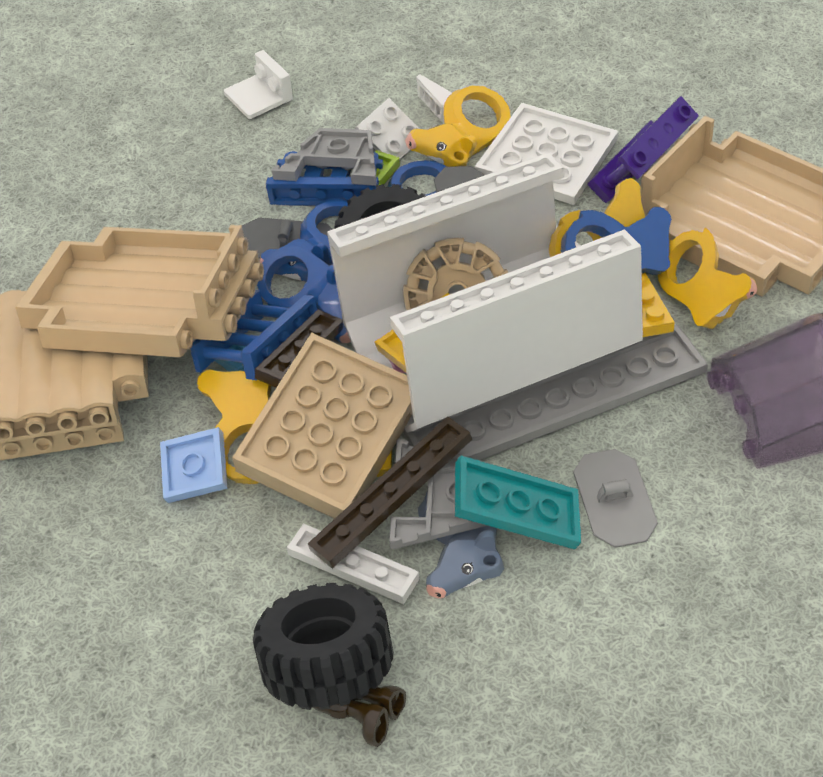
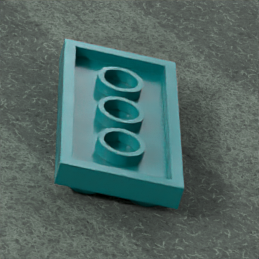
(517, 502)

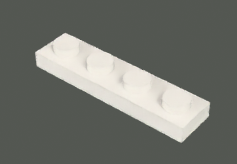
(359, 567)

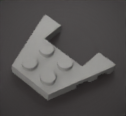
(333, 149)
(440, 511)

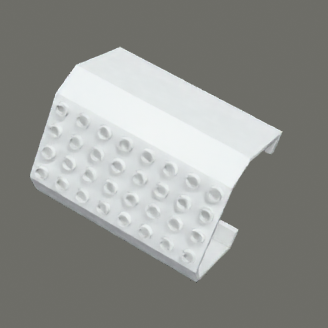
(501, 331)

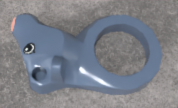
(464, 560)

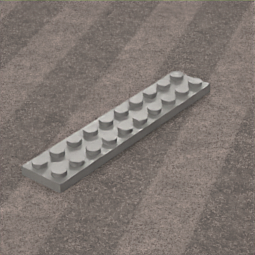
(575, 394)

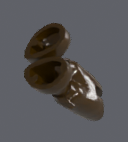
(374, 717)

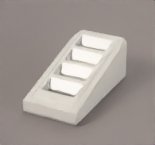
(432, 95)

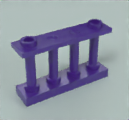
(643, 149)

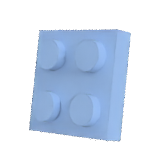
(193, 465)

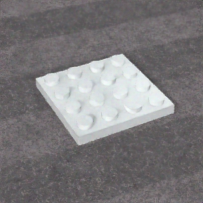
(572, 142)

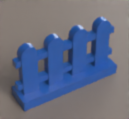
(314, 188)

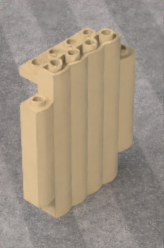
(751, 199)
(142, 291)
(59, 395)

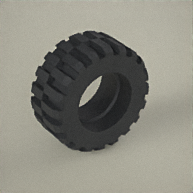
(323, 646)

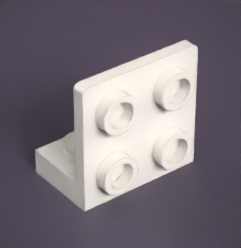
(262, 91)
(388, 128)

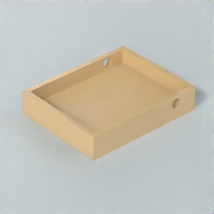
(326, 427)

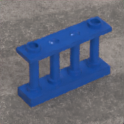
(257, 347)

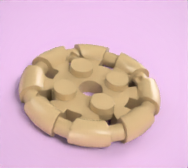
(450, 273)

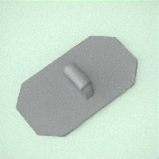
(615, 498)

